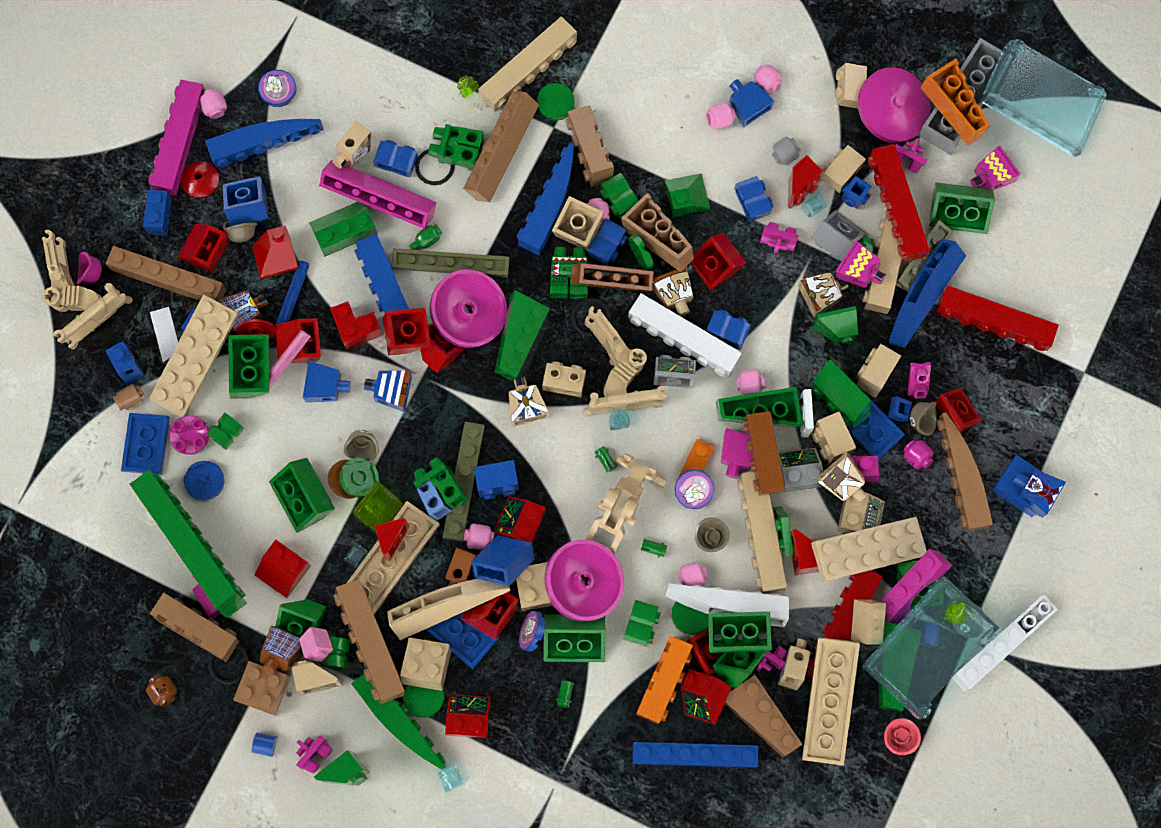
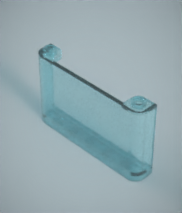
(1044, 97)
(928, 649)

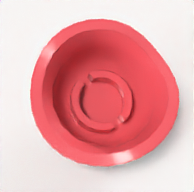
(902, 736)

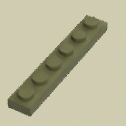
(449, 262)
(465, 476)

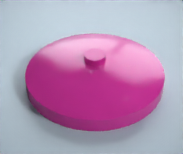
(893, 105)
(468, 308)
(584, 580)

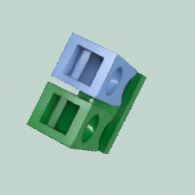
(439, 489)

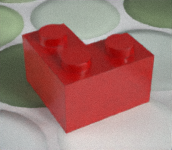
(352, 329)

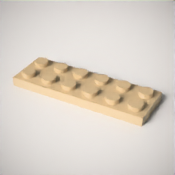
(194, 356)
(869, 549)
(381, 576)
(830, 701)

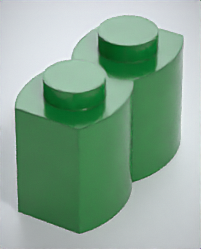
(618, 194)
(641, 623)

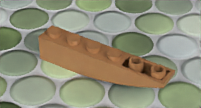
(965, 478)

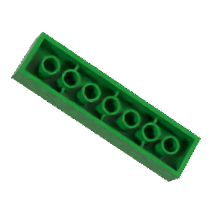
(189, 543)

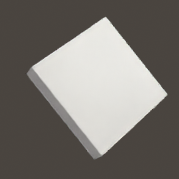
(805, 403)

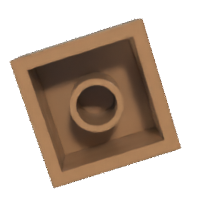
(261, 689)

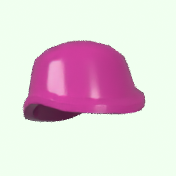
(89, 269)

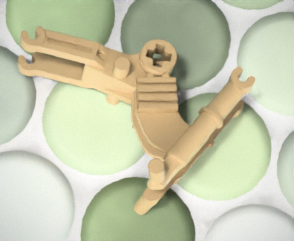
(75, 297)
(626, 366)
(623, 500)

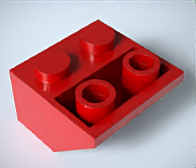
(803, 180)
(204, 247)
(288, 331)
(492, 615)

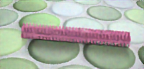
(286, 359)

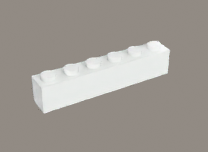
(684, 335)

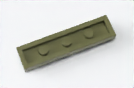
(910, 272)

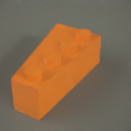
(956, 102)
(664, 680)

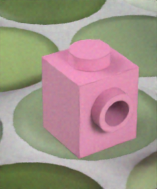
(315, 644)

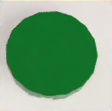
(555, 101)
(642, 256)
(358, 476)
(688, 619)
(423, 701)

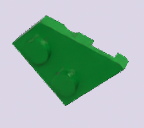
(783, 527)

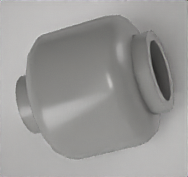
(786, 151)

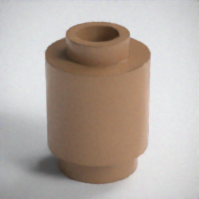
(128, 397)

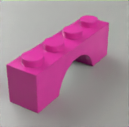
(924, 572)

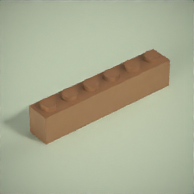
(501, 146)
(164, 275)
(369, 641)

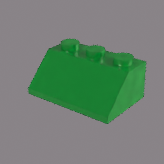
(962, 207)
(343, 228)
(248, 365)
(841, 395)
(301, 494)
(739, 632)
(573, 640)
(344, 770)

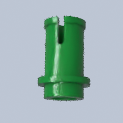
(604, 457)
(654, 548)
(565, 694)

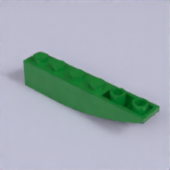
(395, 719)

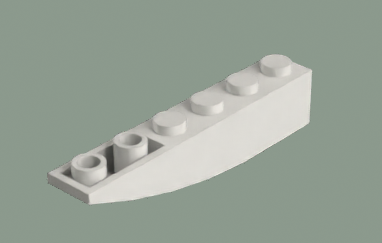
(730, 601)
(1004, 643)

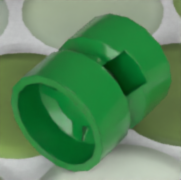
(225, 431)
(337, 657)

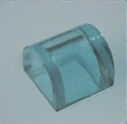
(814, 205)
(618, 420)
(356, 555)
(450, 778)

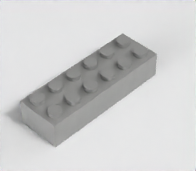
(978, 72)

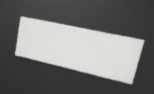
(164, 332)

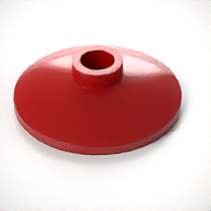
(201, 187)
(256, 327)

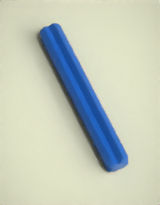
(293, 292)

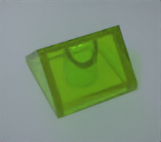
(377, 506)

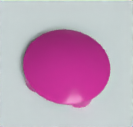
(189, 435)

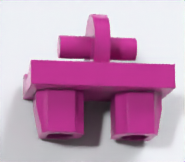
(917, 161)
(779, 239)
(919, 379)
(775, 659)
(307, 761)

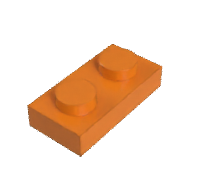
(698, 456)

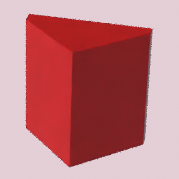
(958, 409)
(391, 535)
(701, 653)

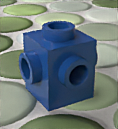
(856, 193)

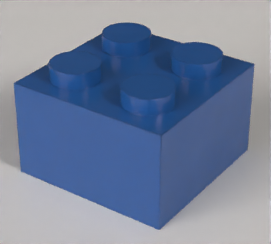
(245, 201)
(496, 480)

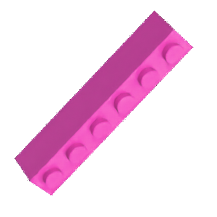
(177, 137)
(378, 194)

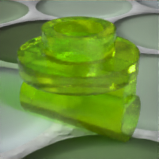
(467, 86)
(956, 613)

